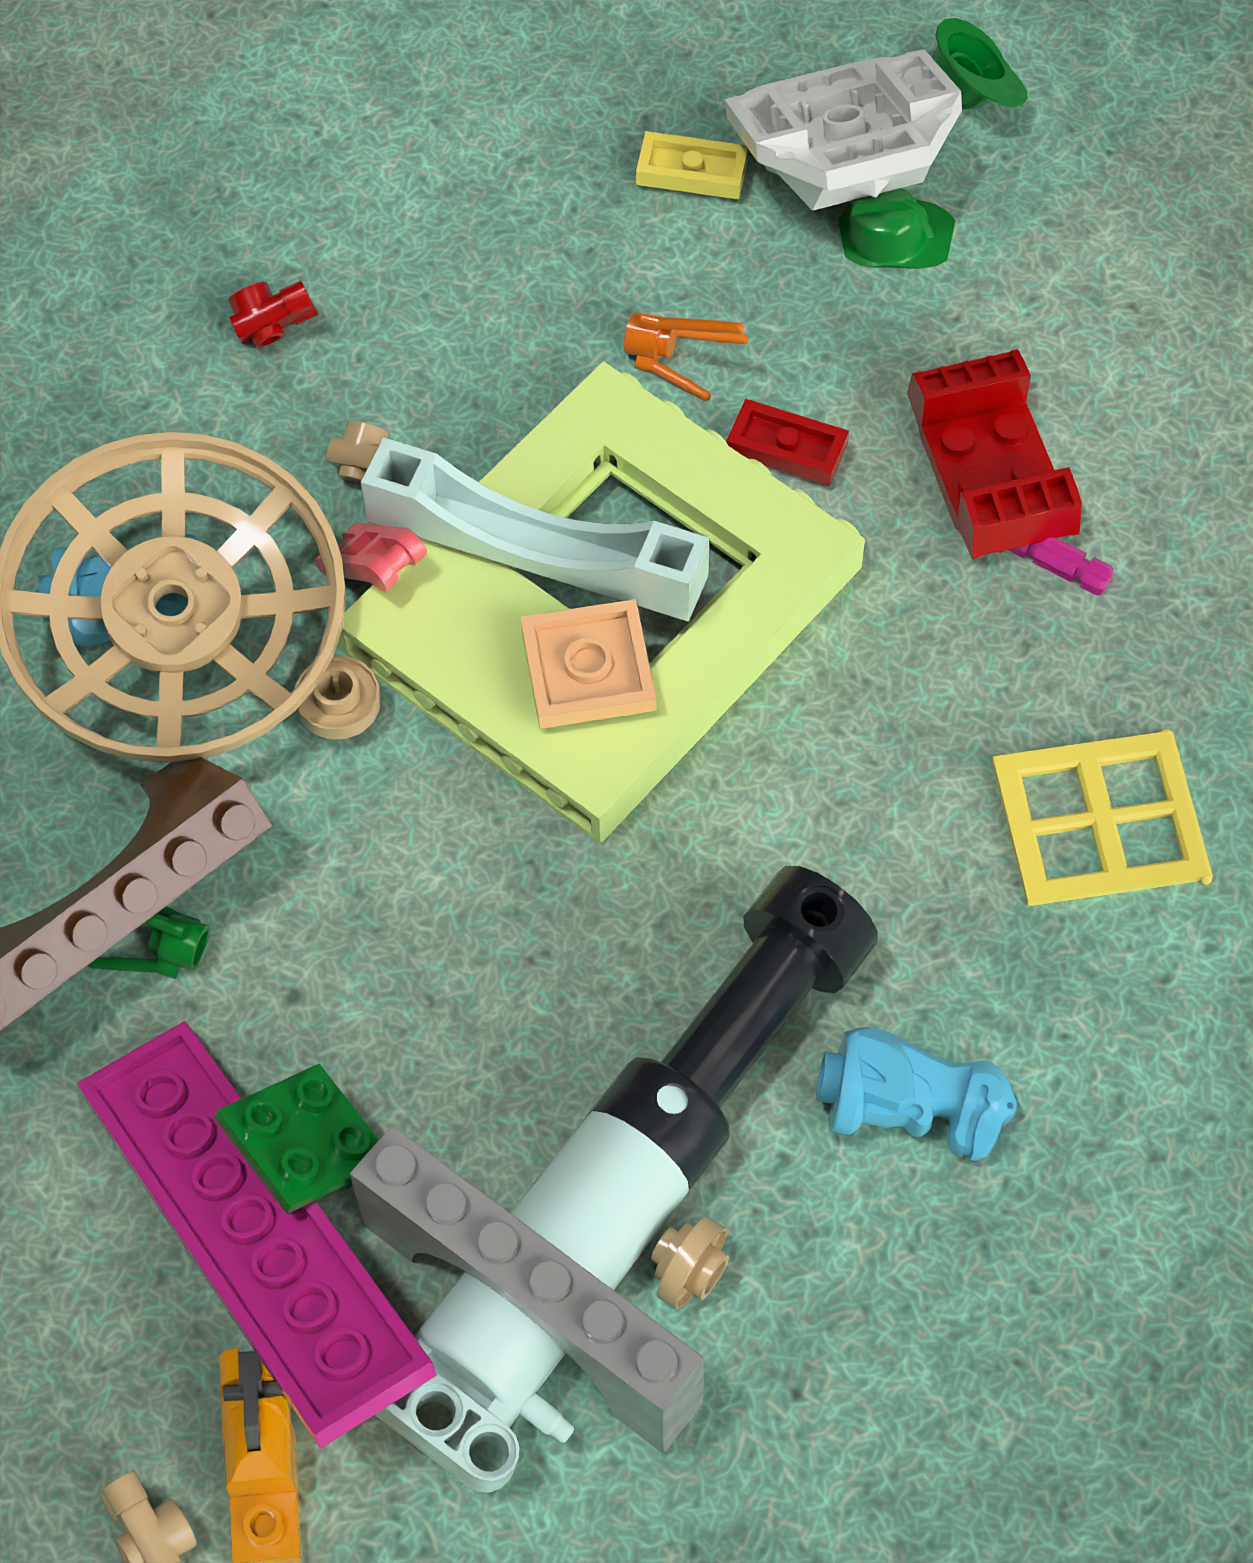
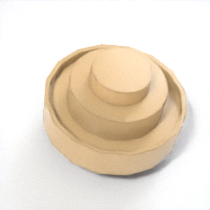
(343, 700)
(690, 1261)

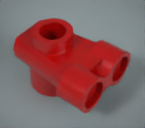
(262, 315)

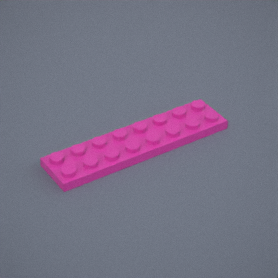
(279, 1275)

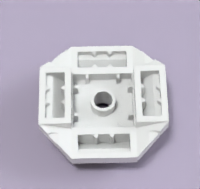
(850, 126)

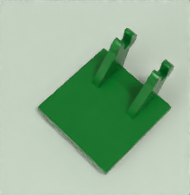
(299, 1137)

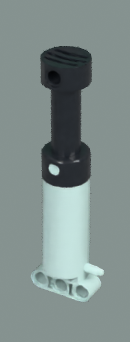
(628, 1173)

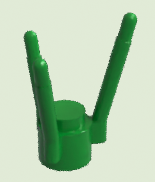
(175, 938)

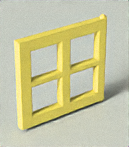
(1101, 818)

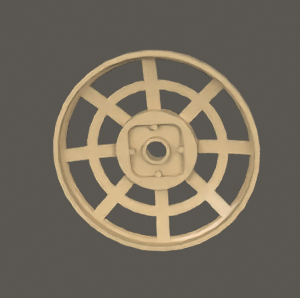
(165, 567)

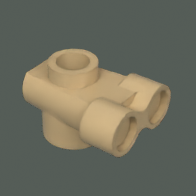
(355, 450)
(149, 1533)

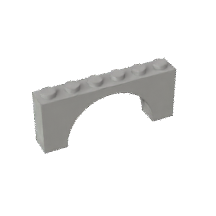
(428, 1208)

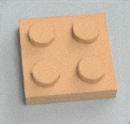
(588, 663)

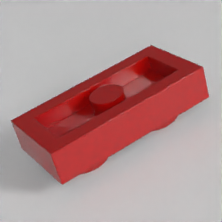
(788, 441)

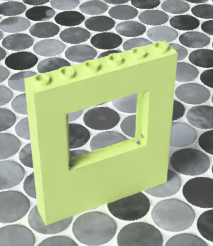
(453, 620)

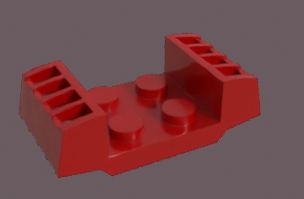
(992, 455)

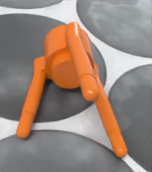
(655, 337)

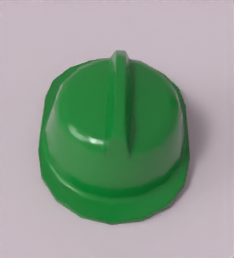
(976, 65)
(896, 231)

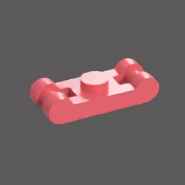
(377, 553)

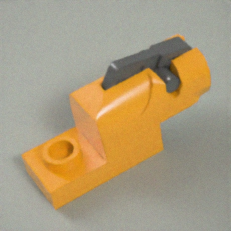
(259, 1462)

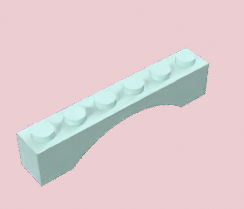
(439, 503)

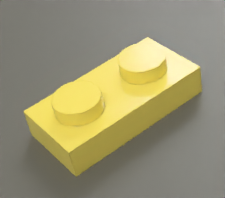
(692, 165)

